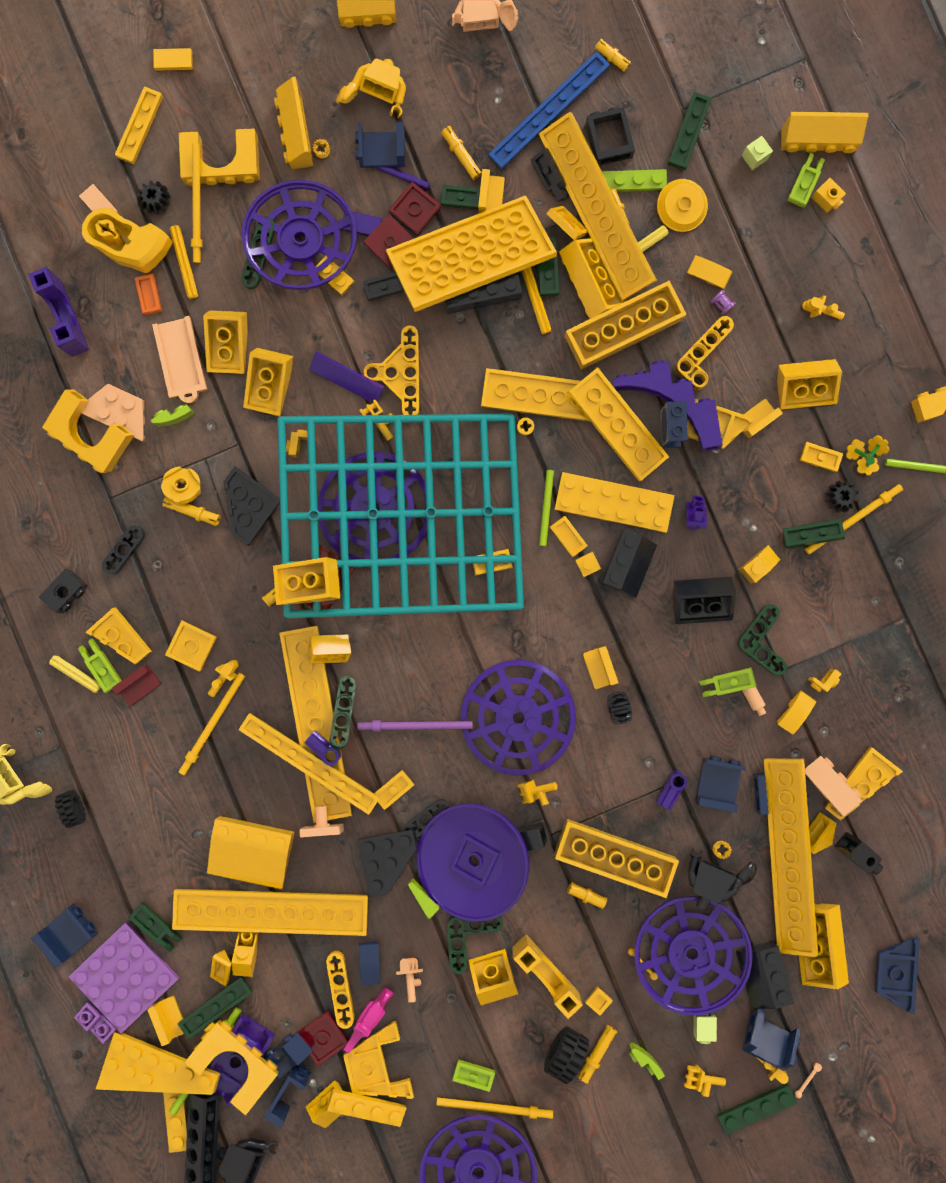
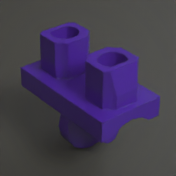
(696, 513)

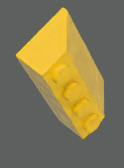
(294, 125)
(823, 131)
(590, 277)
(830, 965)

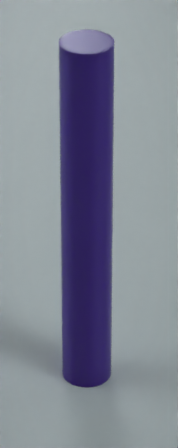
(404, 176)

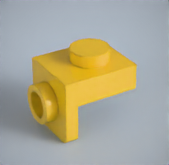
(293, 445)
(830, 680)

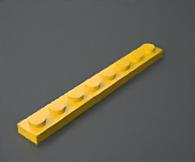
(309, 763)

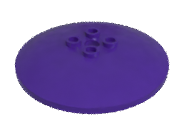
(451, 877)

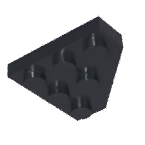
(248, 505)
(386, 858)

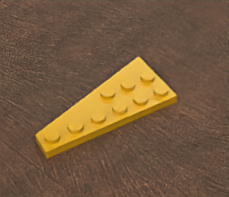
(146, 1068)

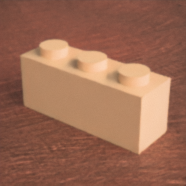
(833, 786)

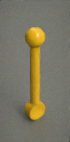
(653, 975)

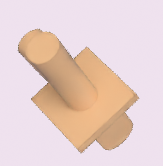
(409, 967)

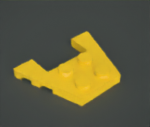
(368, 1068)

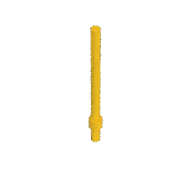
(196, 242)
(883, 498)
(192, 755)
(533, 1112)

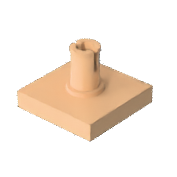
(322, 826)

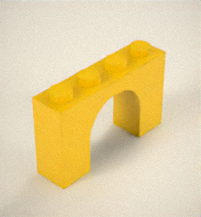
(242, 168)
(63, 426)
(532, 959)
(260, 1071)

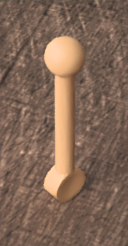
(816, 1068)

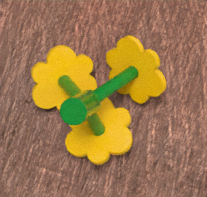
(867, 463)

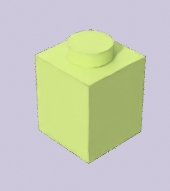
(757, 153)
(705, 1028)

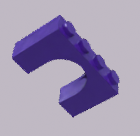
(67, 332)

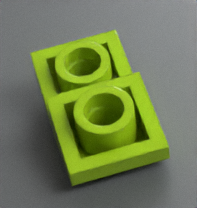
(166, 418)
(640, 1055)

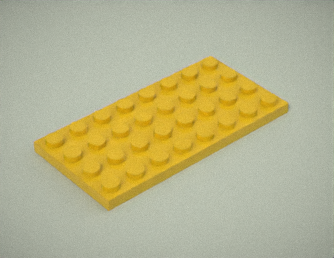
(470, 253)

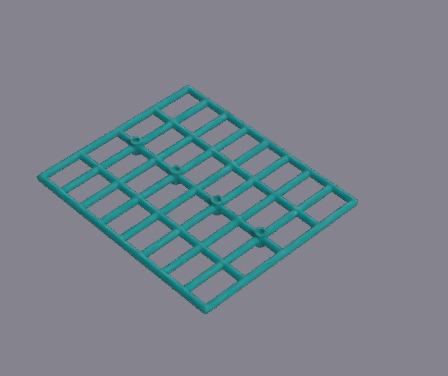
(430, 512)

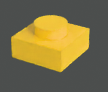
(588, 564)
(598, 1000)

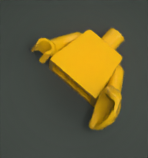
(379, 80)

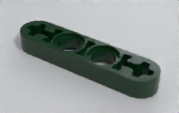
(246, 272)
(345, 713)

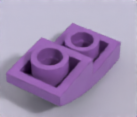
(92, 1019)

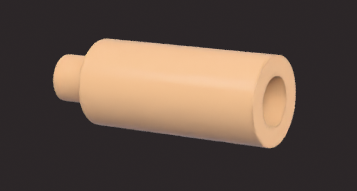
(755, 700)

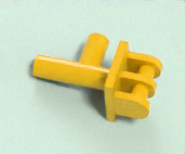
(816, 306)
(382, 426)
(226, 672)
(531, 792)
(776, 1073)
(696, 1078)

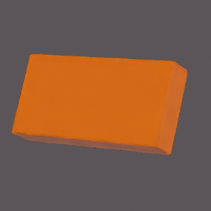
(148, 294)

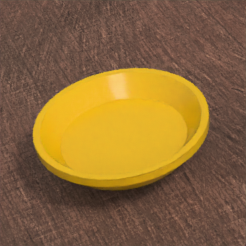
(682, 205)

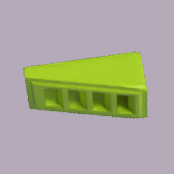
(426, 903)

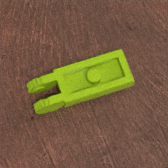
(805, 182)
(100, 667)
(730, 682)

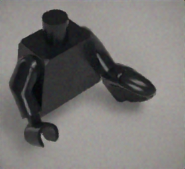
(715, 882)
(243, 1160)

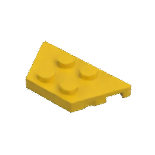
(730, 425)

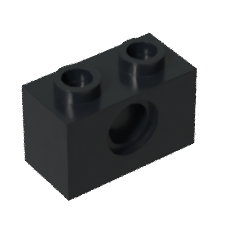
(53, 594)

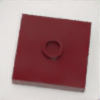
(414, 208)
(386, 235)
(323, 1037)

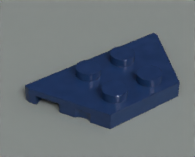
(898, 973)

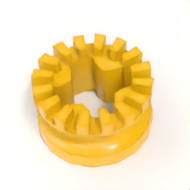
(323, 143)
(521, 431)
(725, 854)

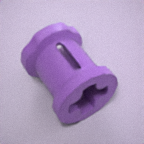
(723, 302)

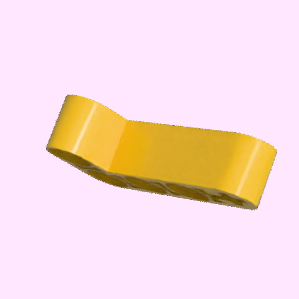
(705, 349)

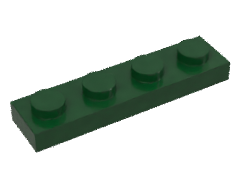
(689, 131)
(215, 1007)
(756, 1108)

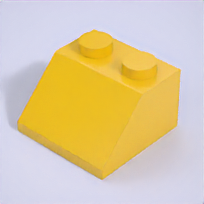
(492, 977)

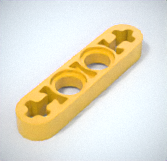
(340, 989)

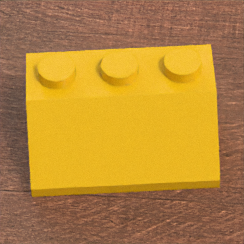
(366, 12)
(808, 384)

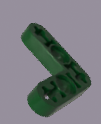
(756, 645)
(465, 928)

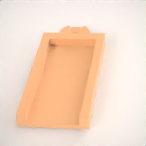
(180, 359)

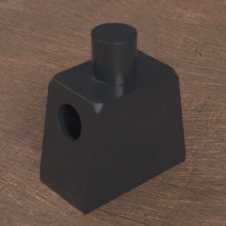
(534, 836)
(859, 853)

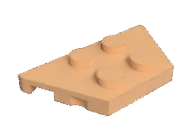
(116, 406)

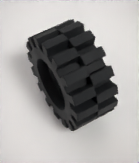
(70, 809)

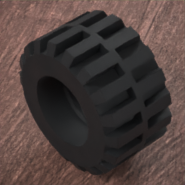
(566, 1055)

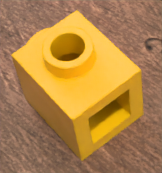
(829, 196)

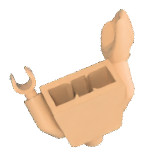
(485, 14)

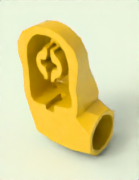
(125, 241)

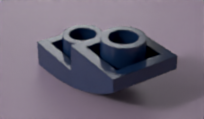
(369, 963)

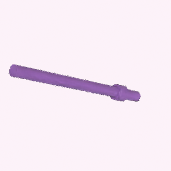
(377, 725)

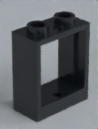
(614, 154)

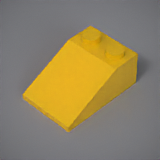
(225, 341)
(267, 381)
(306, 581)

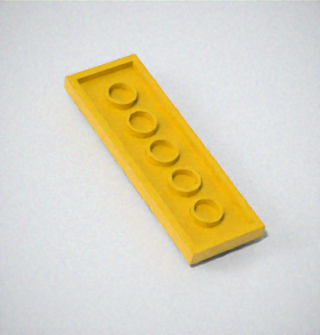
(530, 394)
(618, 424)
(614, 502)

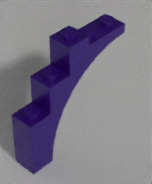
(658, 382)

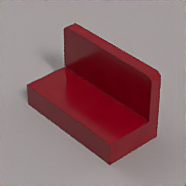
(137, 685)

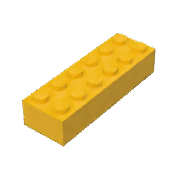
(625, 325)
(616, 858)

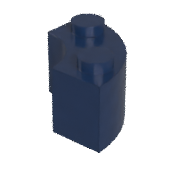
(288, 1053)

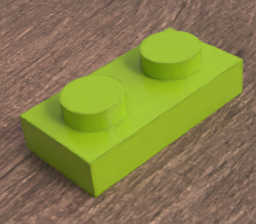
(473, 1075)

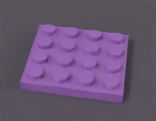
(124, 977)

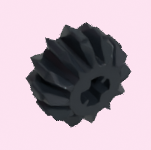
(148, 192)
(835, 494)
(619, 708)

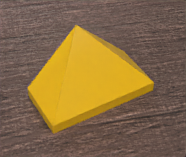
(821, 833)
(221, 968)

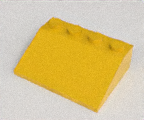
(249, 852)

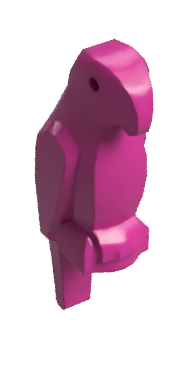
(369, 1018)

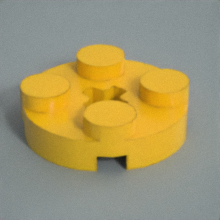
(186, 494)

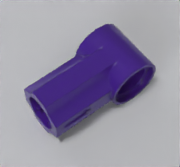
(321, 746)
(670, 791)

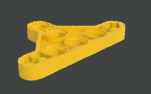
(400, 362)

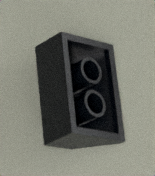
(629, 563)
(704, 600)
(767, 980)

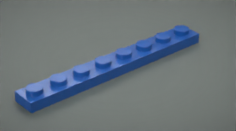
(549, 110)

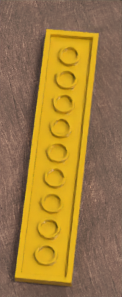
(598, 207)
(312, 712)
(791, 857)
(270, 912)

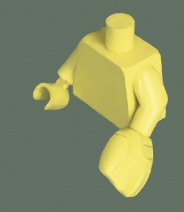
(10, 785)

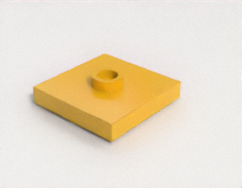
(567, 222)
(191, 646)

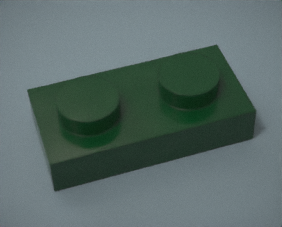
(460, 197)

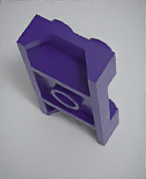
(233, 1076)

